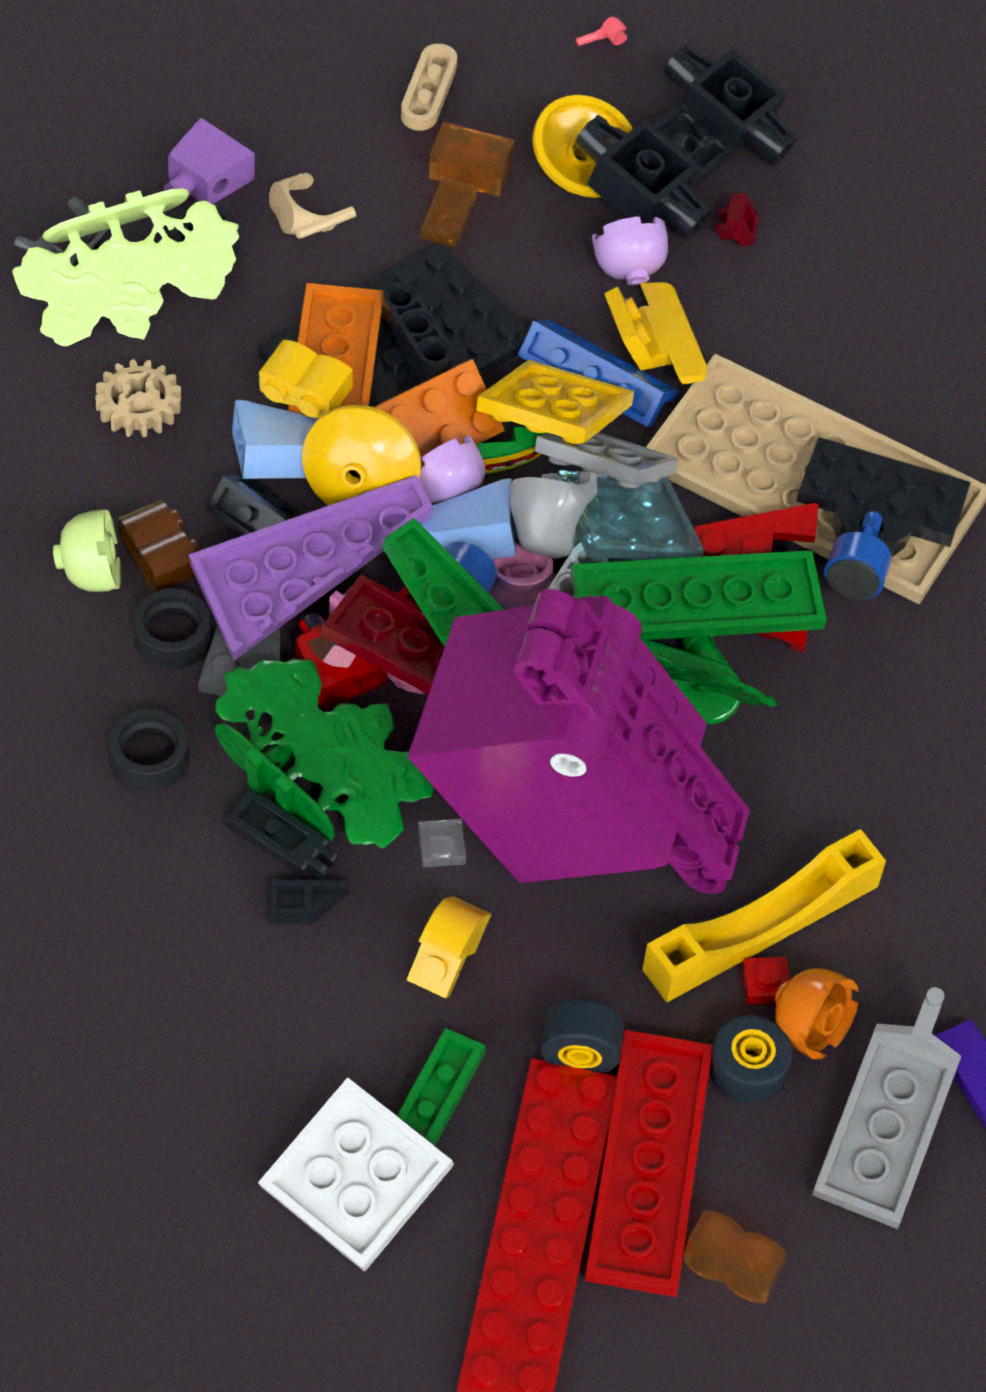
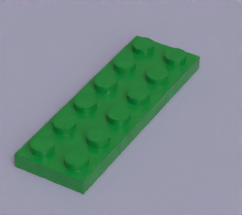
(710, 593)

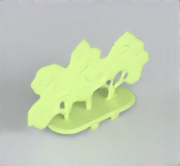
(125, 276)

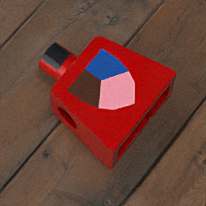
(339, 670)

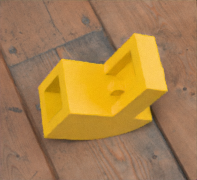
(446, 942)

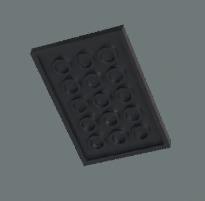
(463, 308)

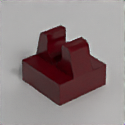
(738, 220)

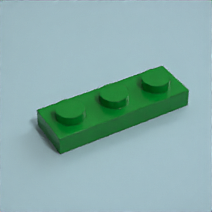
(441, 1084)

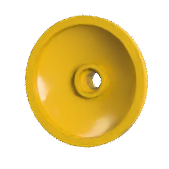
(556, 136)
(360, 441)

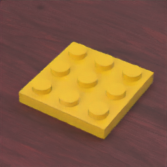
(555, 401)

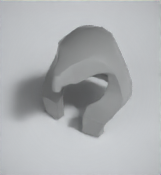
(549, 511)

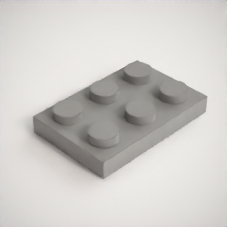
(610, 457)

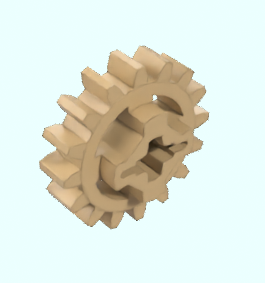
(138, 398)

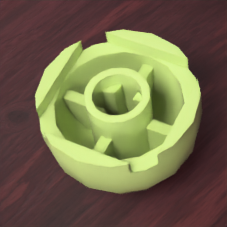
(89, 552)

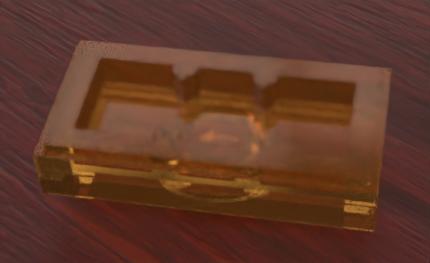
(449, 212)

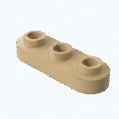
(429, 87)

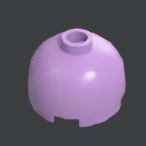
(631, 249)
(452, 470)

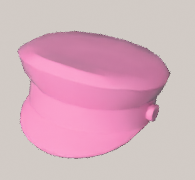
(521, 578)

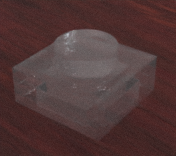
(442, 843)

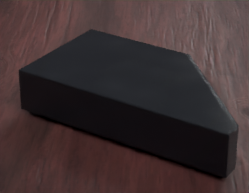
(303, 899)

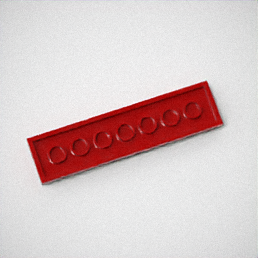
(539, 1231)

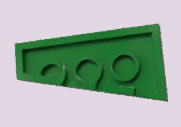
(435, 578)

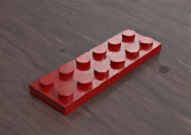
(649, 1164)

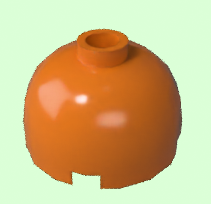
(815, 1010)

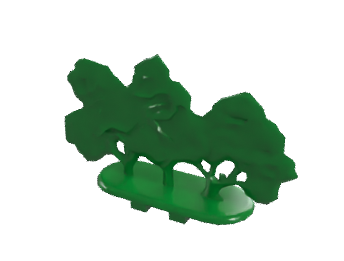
(332, 748)

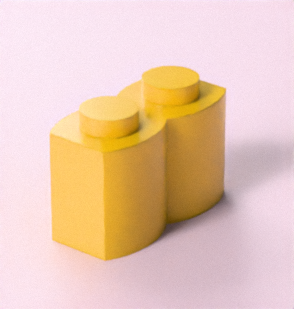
(305, 379)

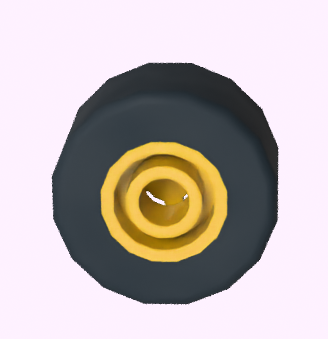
(582, 1035)
(755, 1075)

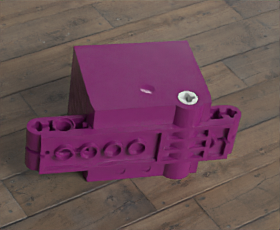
(575, 748)

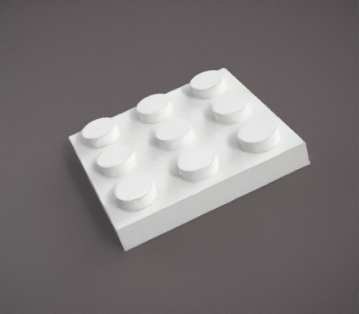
(356, 1174)

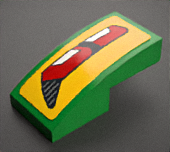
(512, 454)

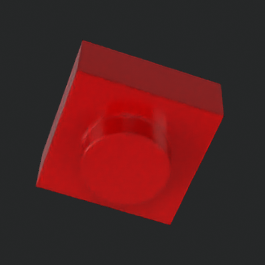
(763, 978)

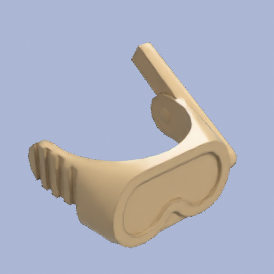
(295, 219)

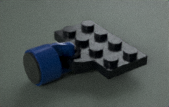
(877, 511)

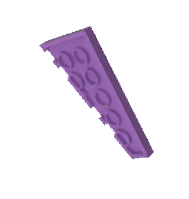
(284, 568)

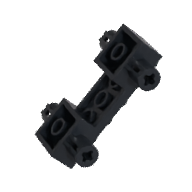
(661, 163)

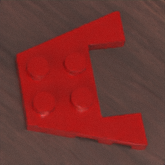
(755, 535)

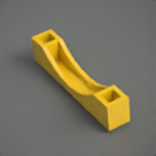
(706, 949)

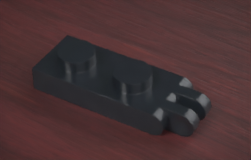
(281, 835)

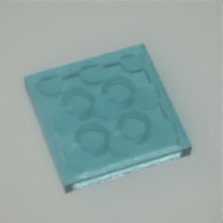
(635, 522)

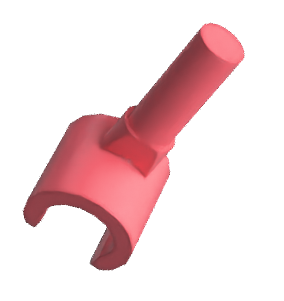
(611, 29)

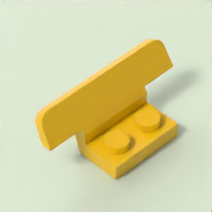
(658, 332)

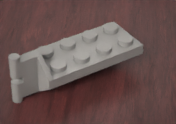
(889, 1118)

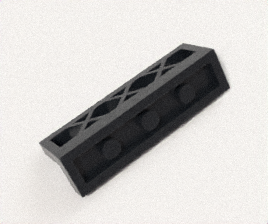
(251, 506)

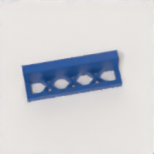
(562, 348)

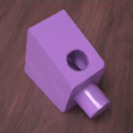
(209, 163)

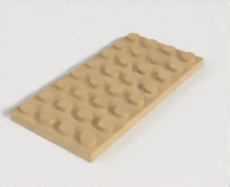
(750, 447)

